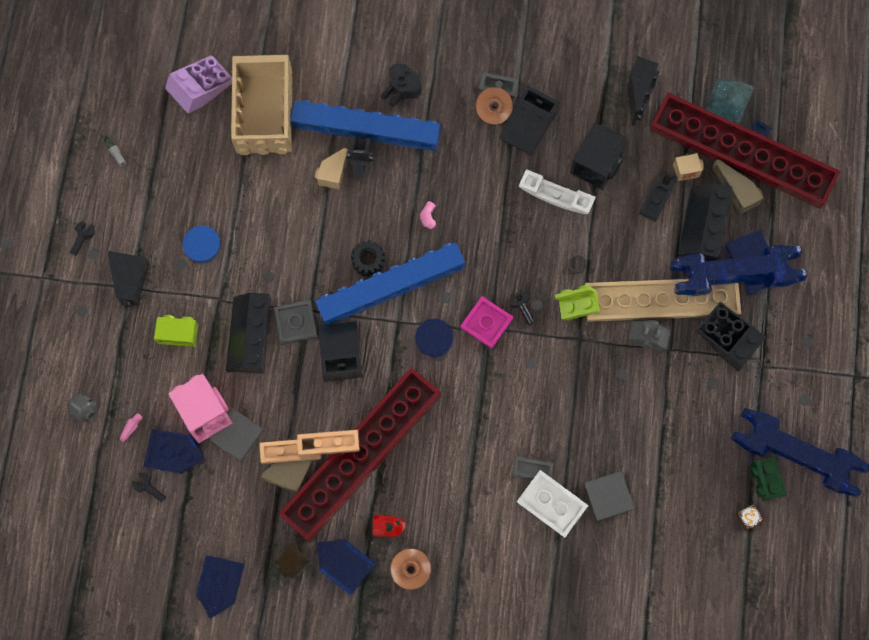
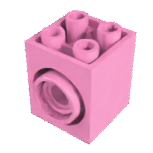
(200, 407)

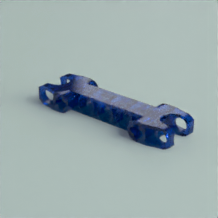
(770, 266)
(833, 467)

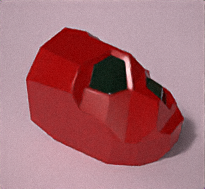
(387, 526)

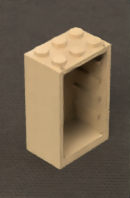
(261, 104)

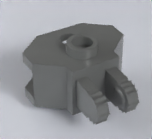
(649, 335)

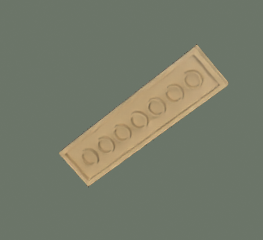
(658, 301)

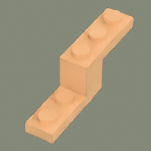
(309, 446)

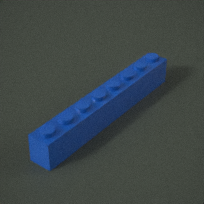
(364, 125)
(390, 284)

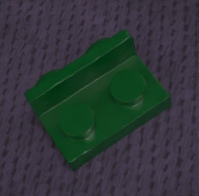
(768, 479)

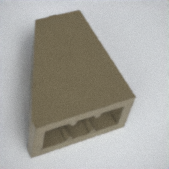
(288, 474)

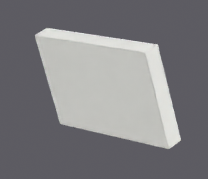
(552, 503)

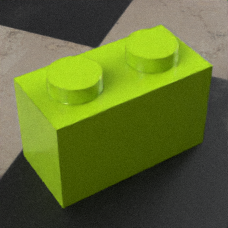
(176, 331)

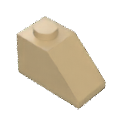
(332, 170)

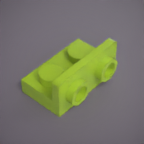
(578, 302)

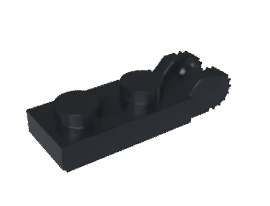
(657, 198)

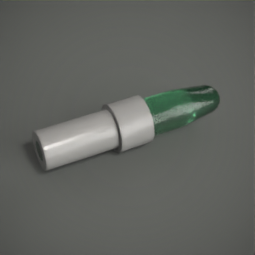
(114, 150)

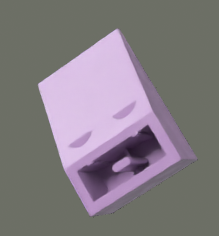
(198, 83)

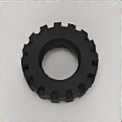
(368, 269)

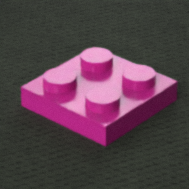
(486, 322)

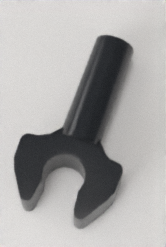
(81, 236)
(522, 306)
(146, 486)

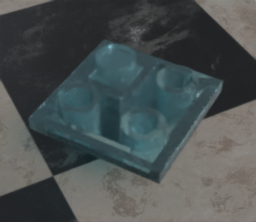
(729, 99)

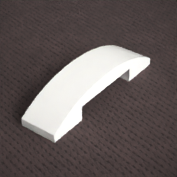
(556, 194)

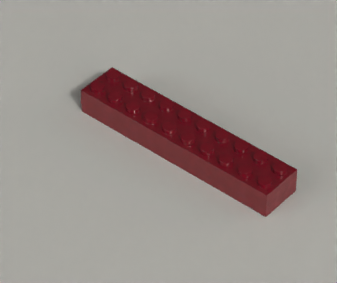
(745, 150)
(347, 471)

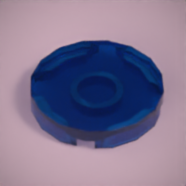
(434, 337)

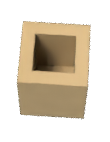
(688, 167)

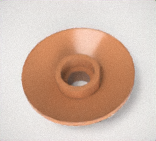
(487, 112)
(408, 558)

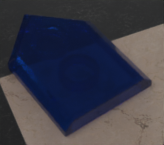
(171, 452)
(343, 564)
(219, 584)

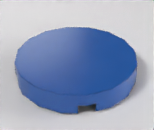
(201, 244)

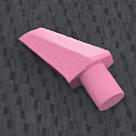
(130, 426)

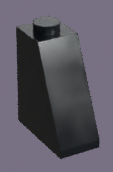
(128, 277)

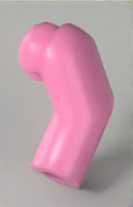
(426, 217)

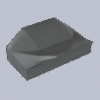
(508, 84)

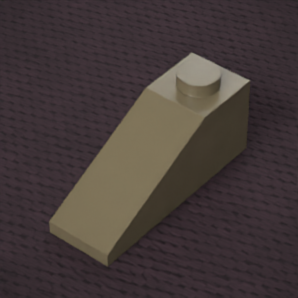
(744, 191)

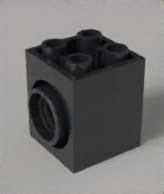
(599, 156)

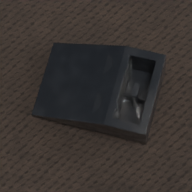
(640, 86)
(530, 120)
(730, 336)
(340, 351)

